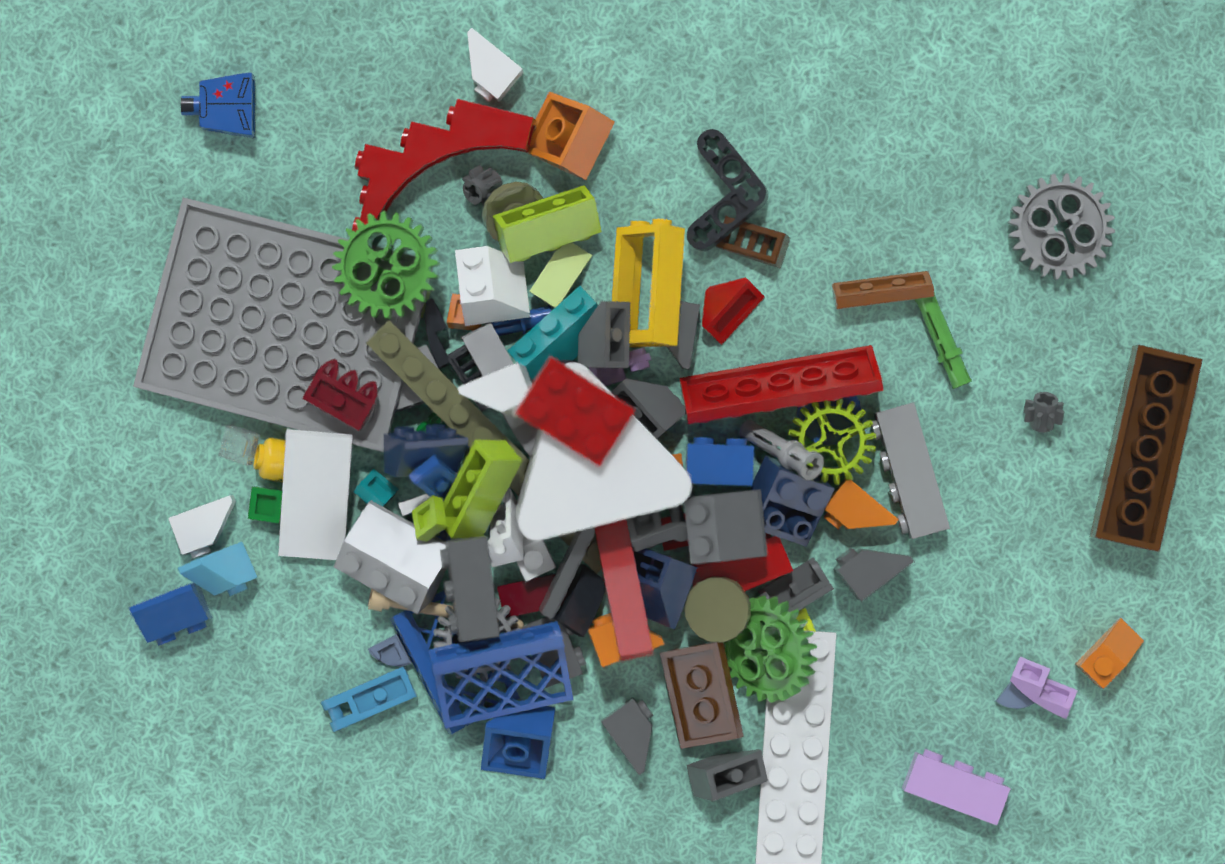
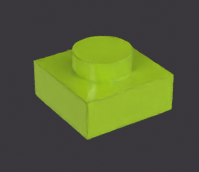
(429, 518)

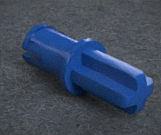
(521, 324)

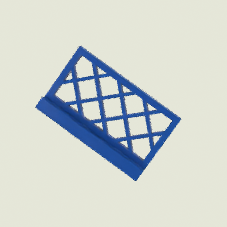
(500, 649)
(418, 652)

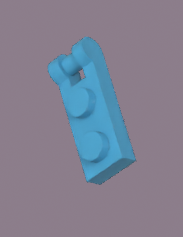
(370, 698)

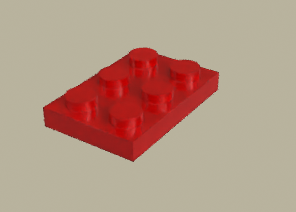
(574, 411)

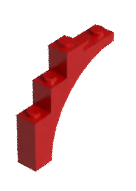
(471, 129)

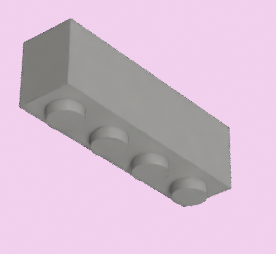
(911, 471)

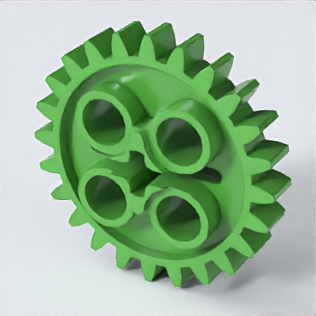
(359, 251)
(769, 650)

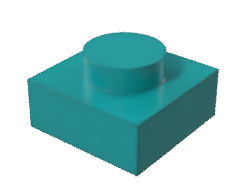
(376, 488)

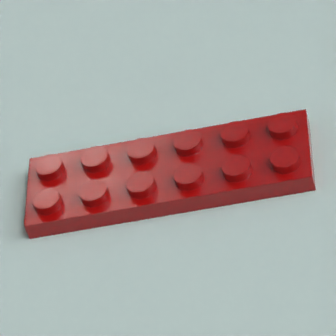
(781, 384)

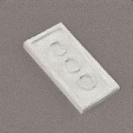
(315, 494)

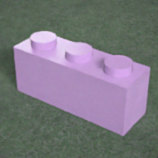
(956, 786)

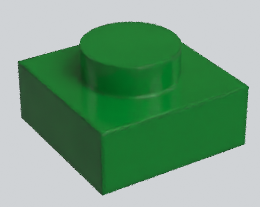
(265, 504)

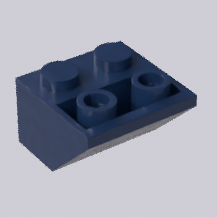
(409, 448)
(790, 502)
(663, 585)

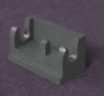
(799, 586)

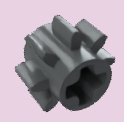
(480, 184)
(1043, 412)

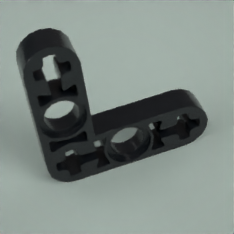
(735, 198)

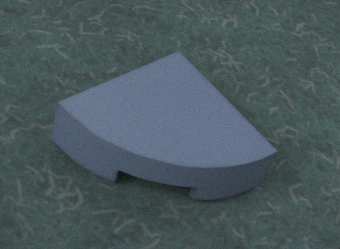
(390, 652)
(1013, 697)

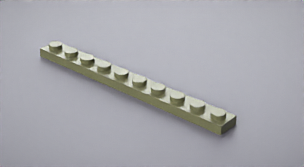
(451, 406)

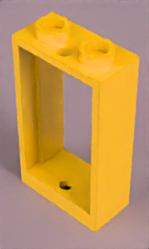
(664, 283)

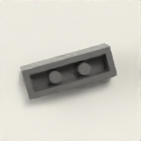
(470, 588)

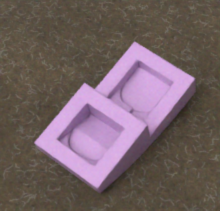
(1033, 683)

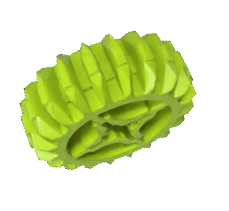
(857, 428)

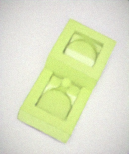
(560, 274)

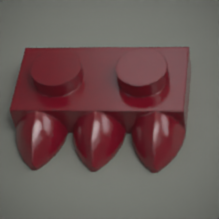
(340, 396)

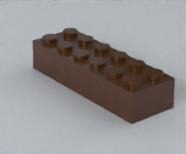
(1146, 447)

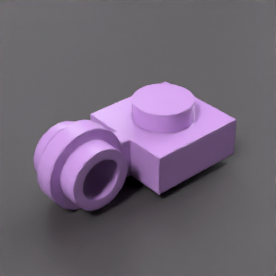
(637, 361)

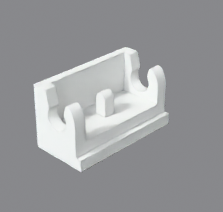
(505, 536)

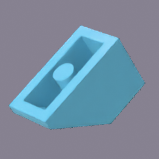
(221, 570)

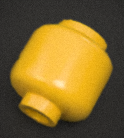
(270, 459)

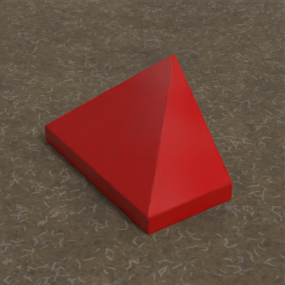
(728, 306)

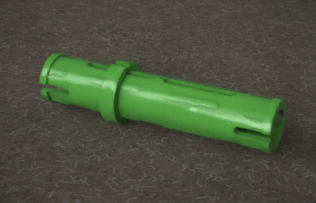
(946, 347)

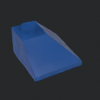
(519, 743)

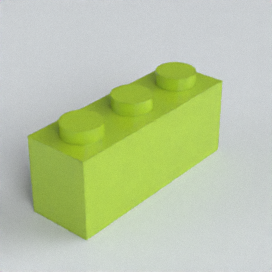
(547, 224)
(480, 487)

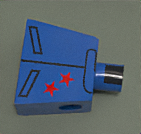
(224, 105)

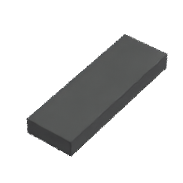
(566, 572)

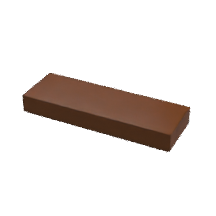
(883, 289)

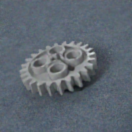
(1088, 214)

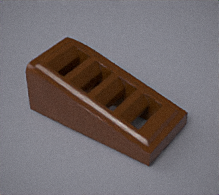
(779, 251)

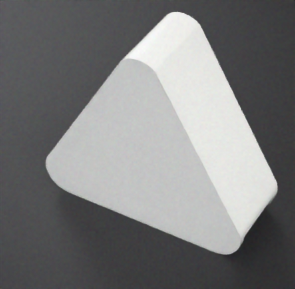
(571, 493)

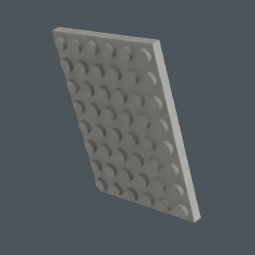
(255, 315)

